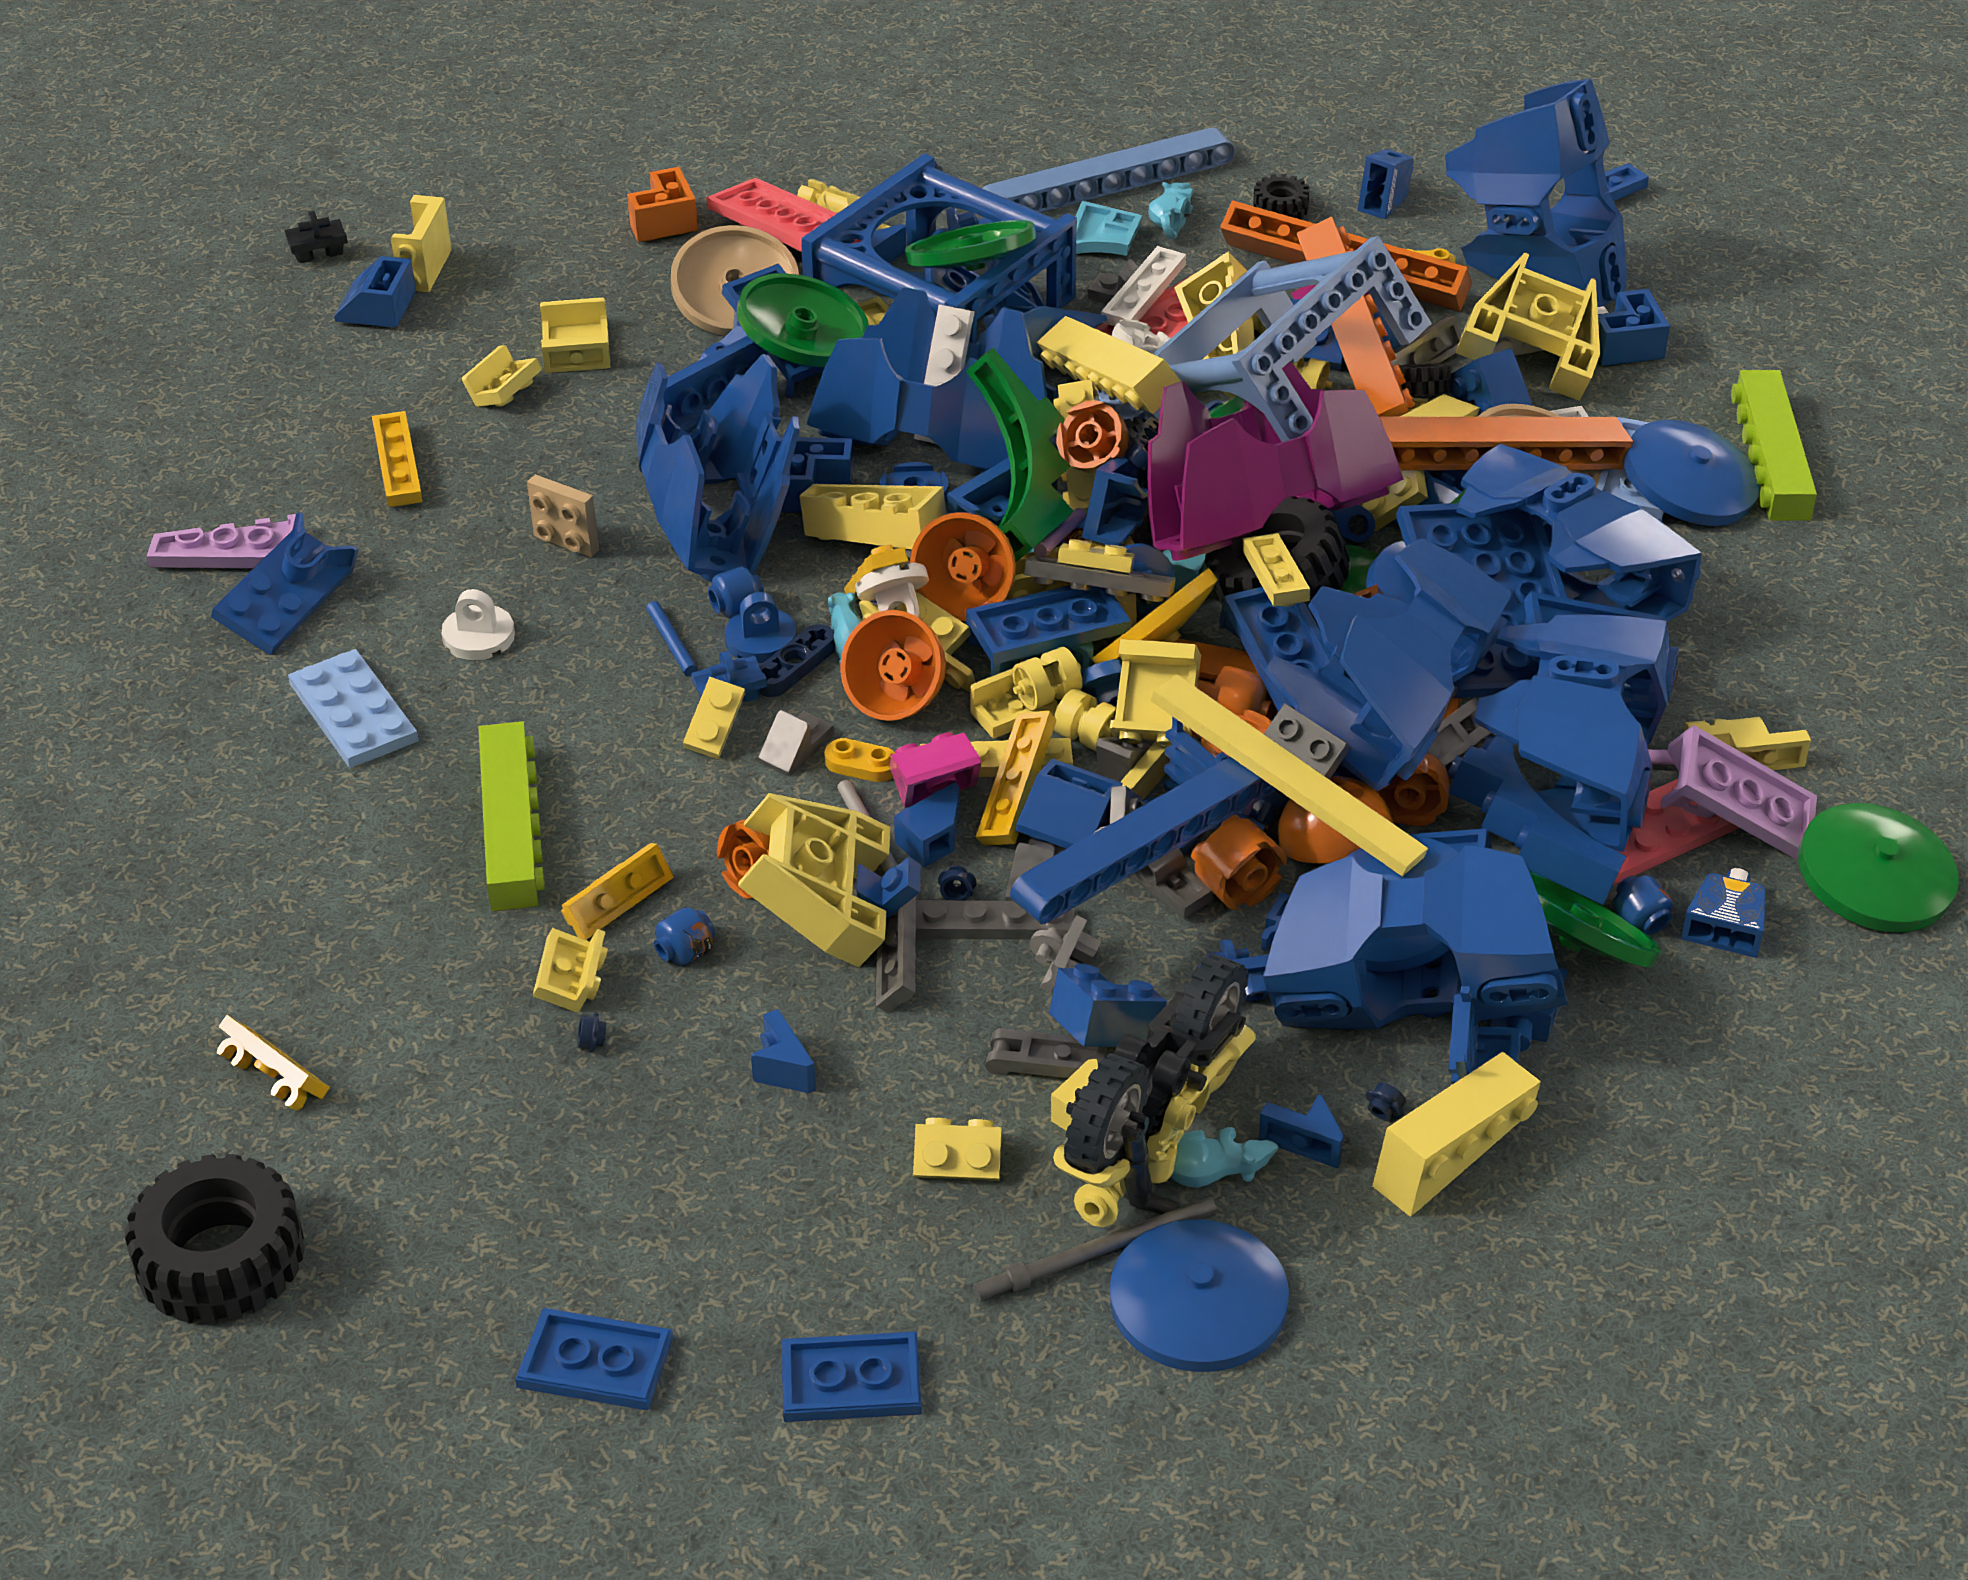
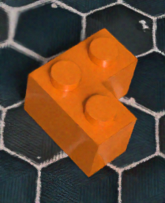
(665, 208)

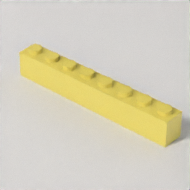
(1110, 363)

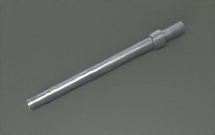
(1020, 1276)

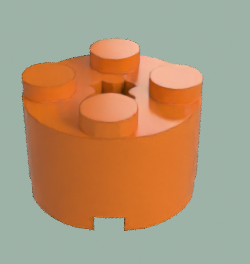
(1239, 862)

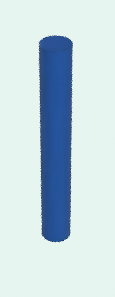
(671, 638)

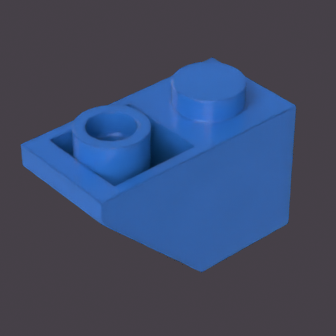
(930, 826)

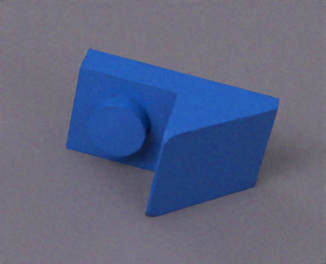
(893, 890)
(783, 1059)
(1310, 1136)

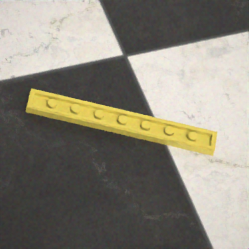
(1289, 775)

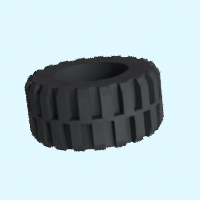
(1309, 536)
(222, 1279)

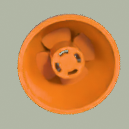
(951, 571)
(876, 662)
(1311, 839)

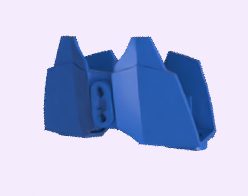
(1514, 170)
(878, 387)
(730, 443)
(1588, 532)
(1395, 660)
(1589, 714)
(1473, 904)

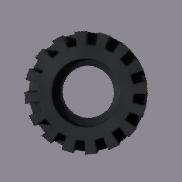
(1282, 195)
(1427, 378)

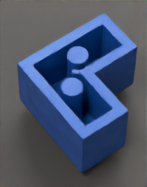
(1633, 330)
(1491, 381)
(818, 463)
(1102, 1011)

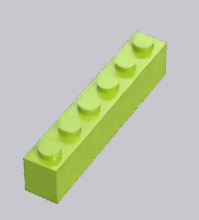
(1774, 445)
(508, 816)

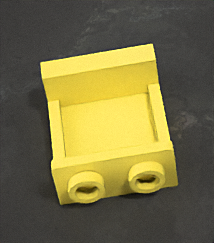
(428, 243)
(575, 335)
(1143, 670)

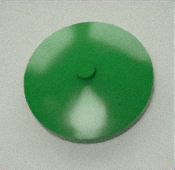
(971, 245)
(798, 317)
(1878, 867)
(1593, 926)

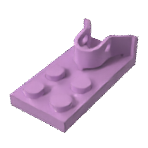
(1738, 791)

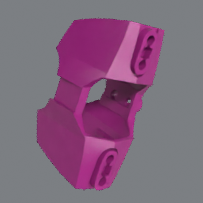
(1231, 471)

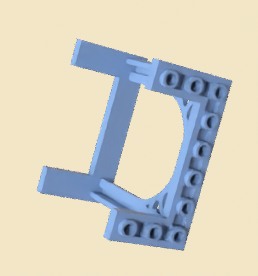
(1290, 328)

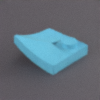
(1105, 229)

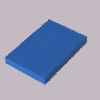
(594, 1359)
(850, 1376)

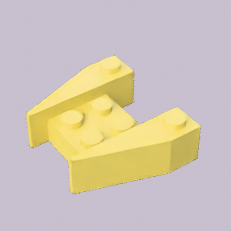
(1541, 315)
(812, 873)

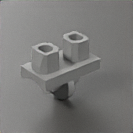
(1049, 946)

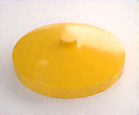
(1167, 618)

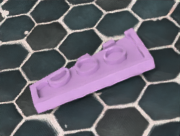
(220, 548)

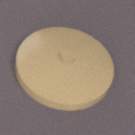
(716, 259)

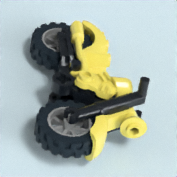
(1149, 1094)

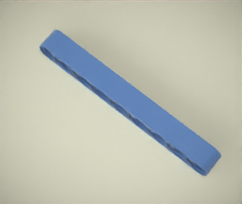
(1117, 171)

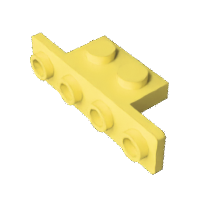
(949, 631)

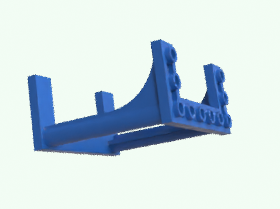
(924, 195)

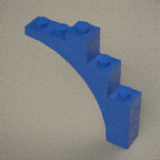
(1516, 813)

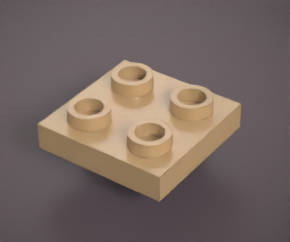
(563, 515)

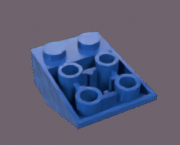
(1043, 318)

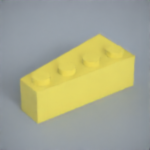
(1203, 289)
(870, 512)
(1453, 1131)

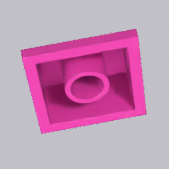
(934, 766)

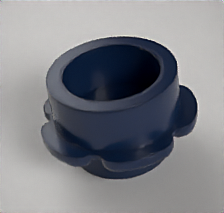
(953, 891)
(591, 1032)
(1385, 1101)

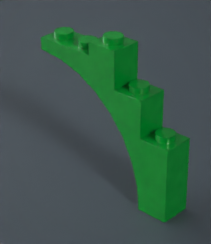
(1034, 462)

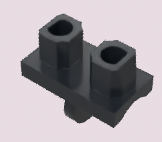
(316, 235)

